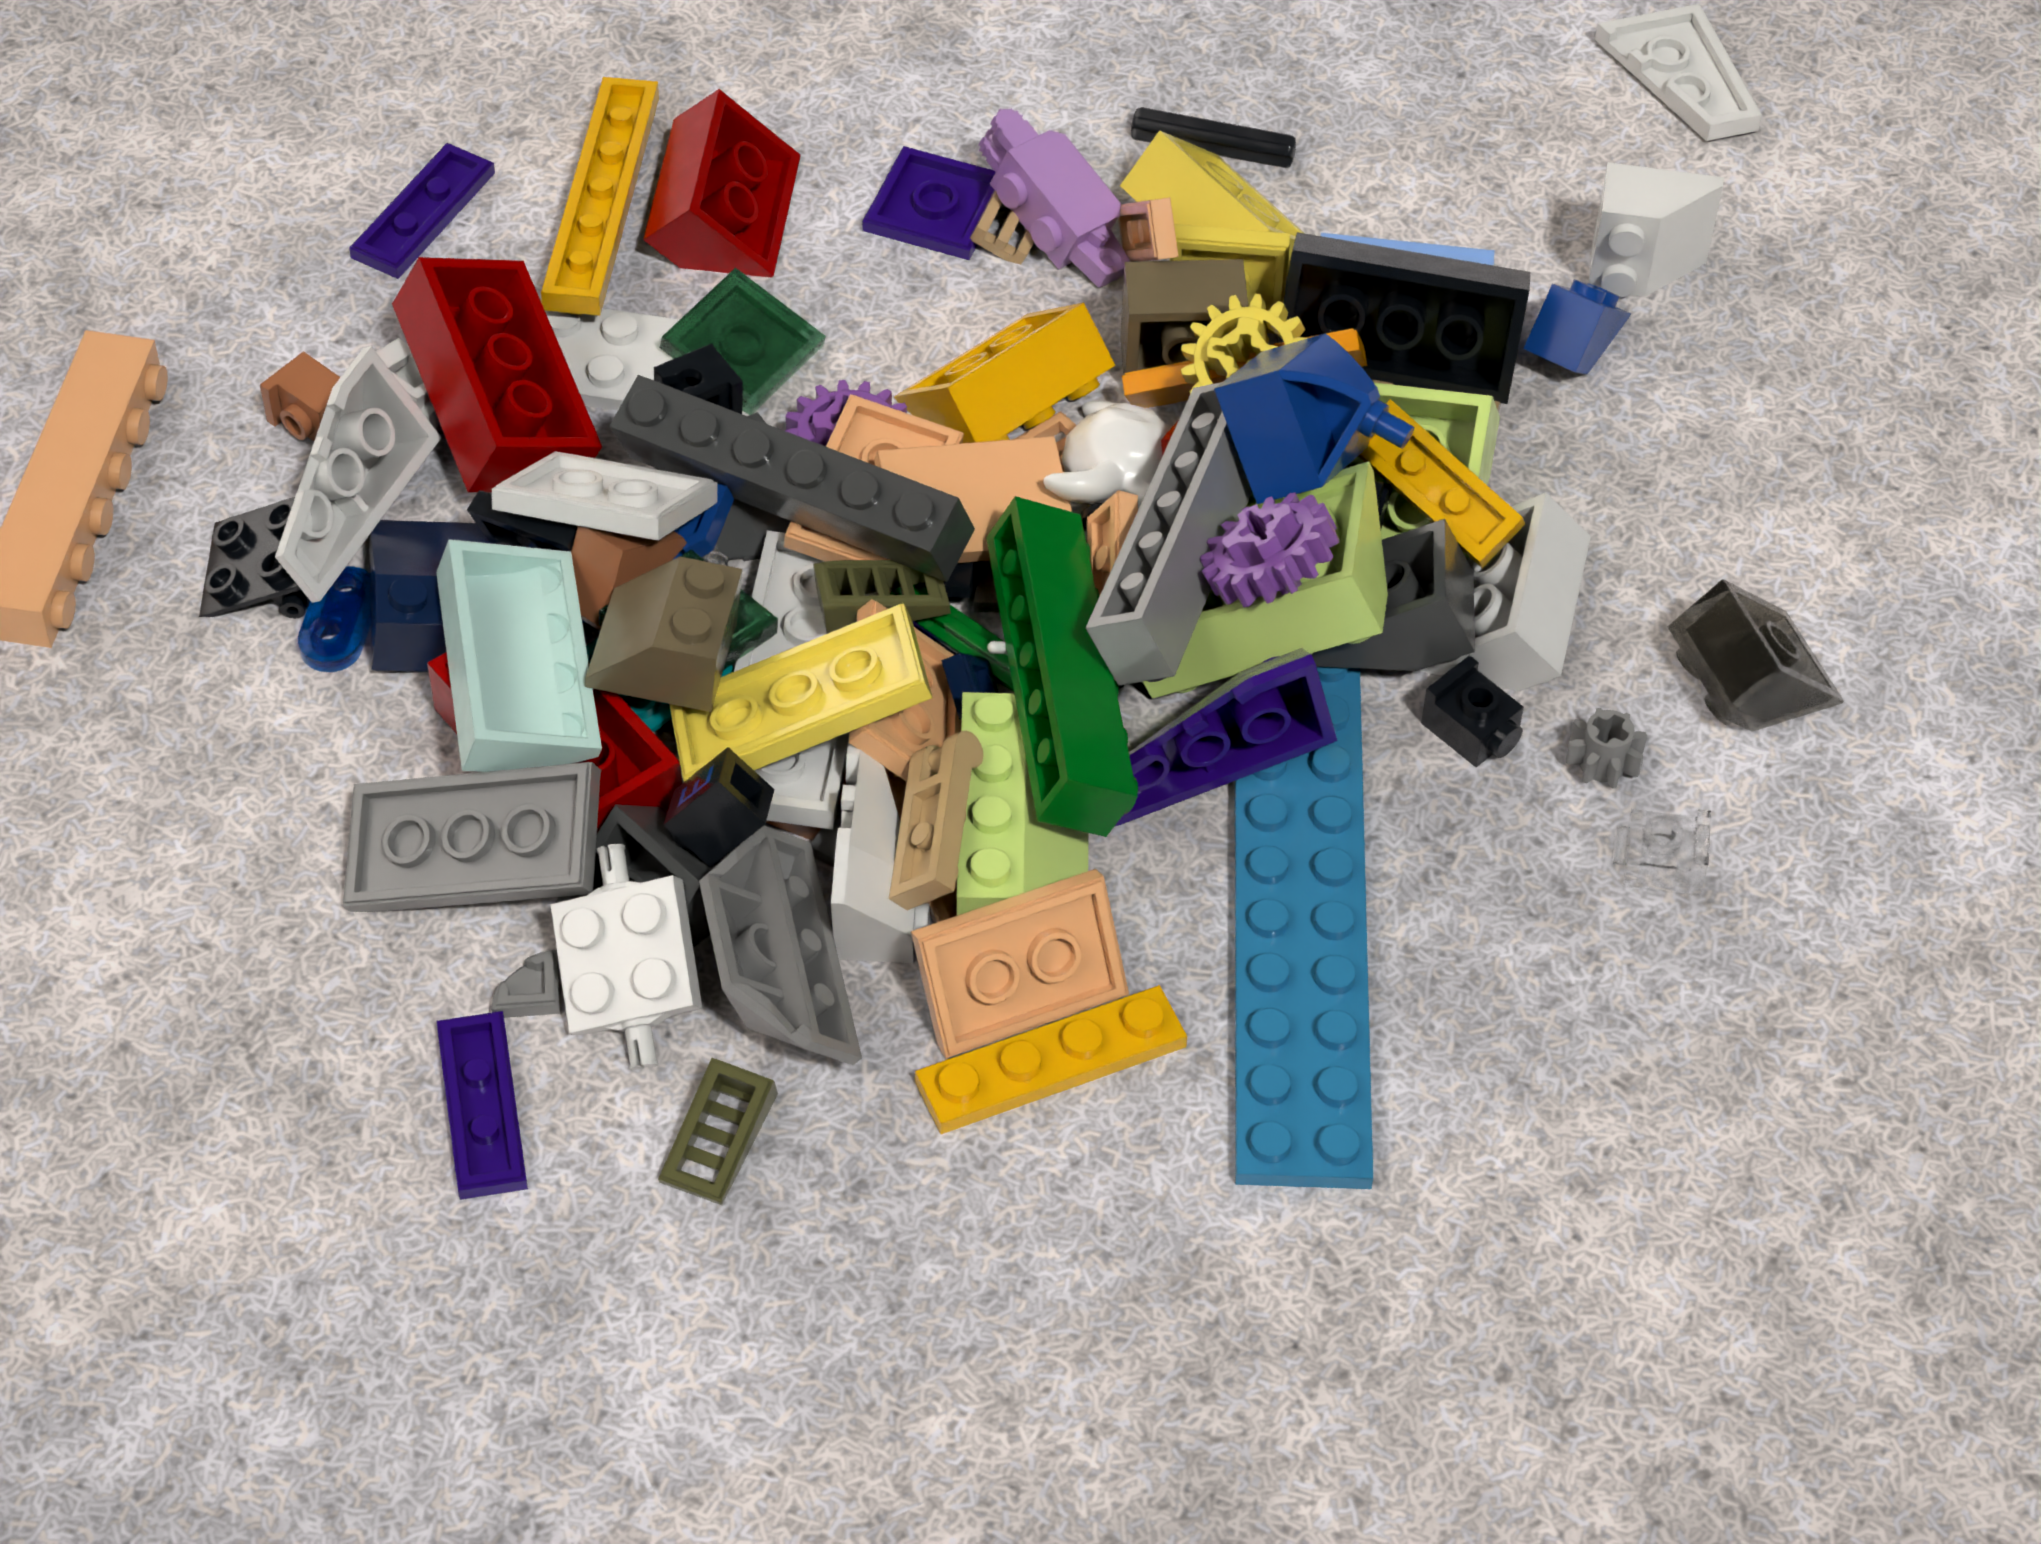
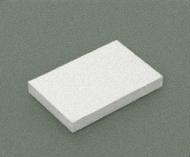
(605, 495)

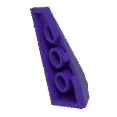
(1234, 732)

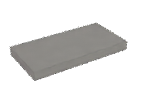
(472, 838)

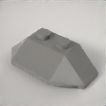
(779, 945)

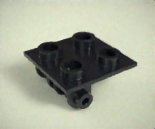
(244, 564)

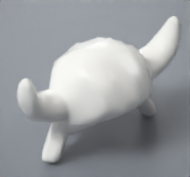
(1109, 452)

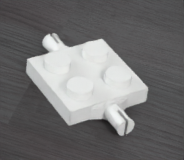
(626, 956)

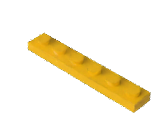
(600, 197)

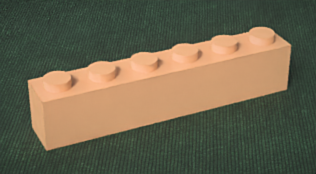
(72, 482)

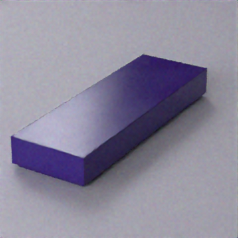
(422, 210)
(481, 1105)

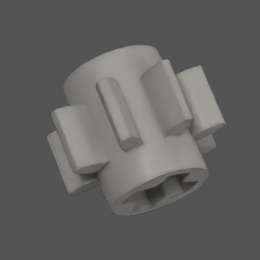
(1606, 747)

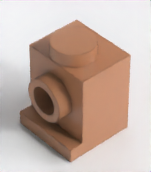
(298, 395)

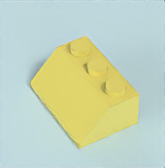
(1202, 189)

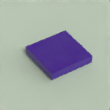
(931, 202)

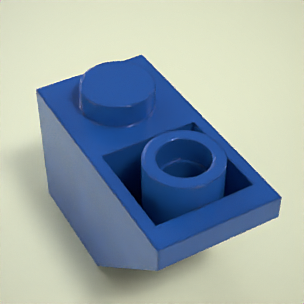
(1576, 325)

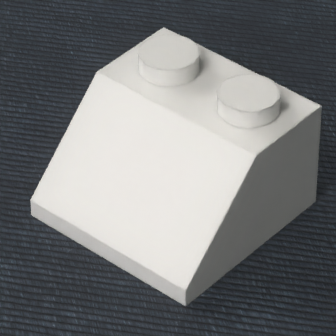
(1651, 227)

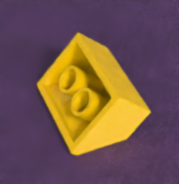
(1014, 375)

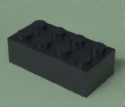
(1417, 313)

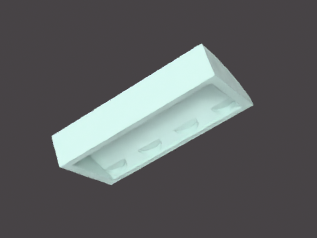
(516, 657)

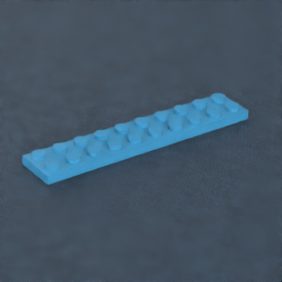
(1304, 963)

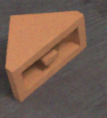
(611, 559)

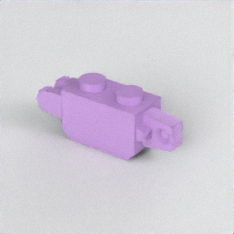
(1055, 196)

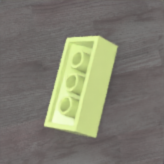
(1002, 841)

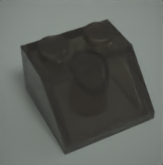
(1750, 659)

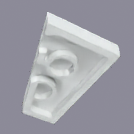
(1684, 67)

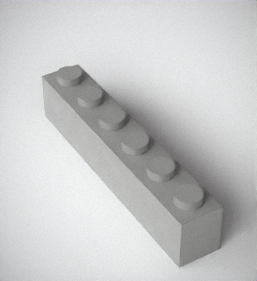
(1158, 574)

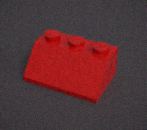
(722, 191)

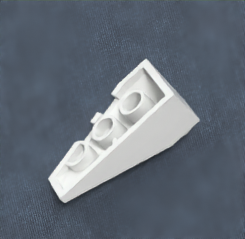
(355, 471)
(863, 916)

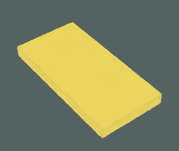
(808, 694)

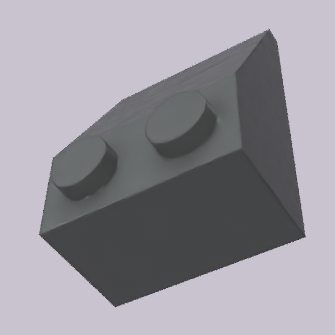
(1426, 607)

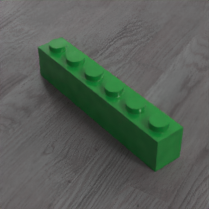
(1058, 676)

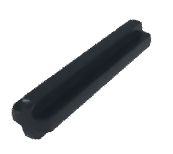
(1217, 136)

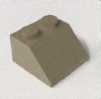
(669, 634)

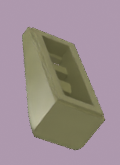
(844, 583)
(736, 1083)

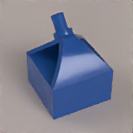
(1303, 416)

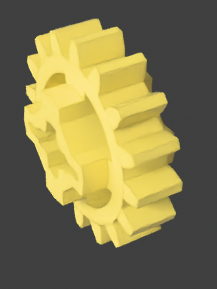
(1246, 335)

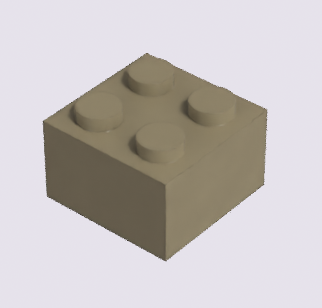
(1165, 300)

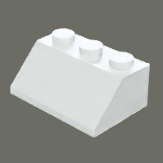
(1527, 598)

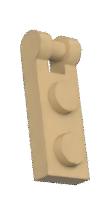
(933, 820)

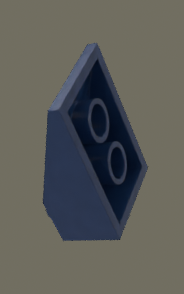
(405, 590)

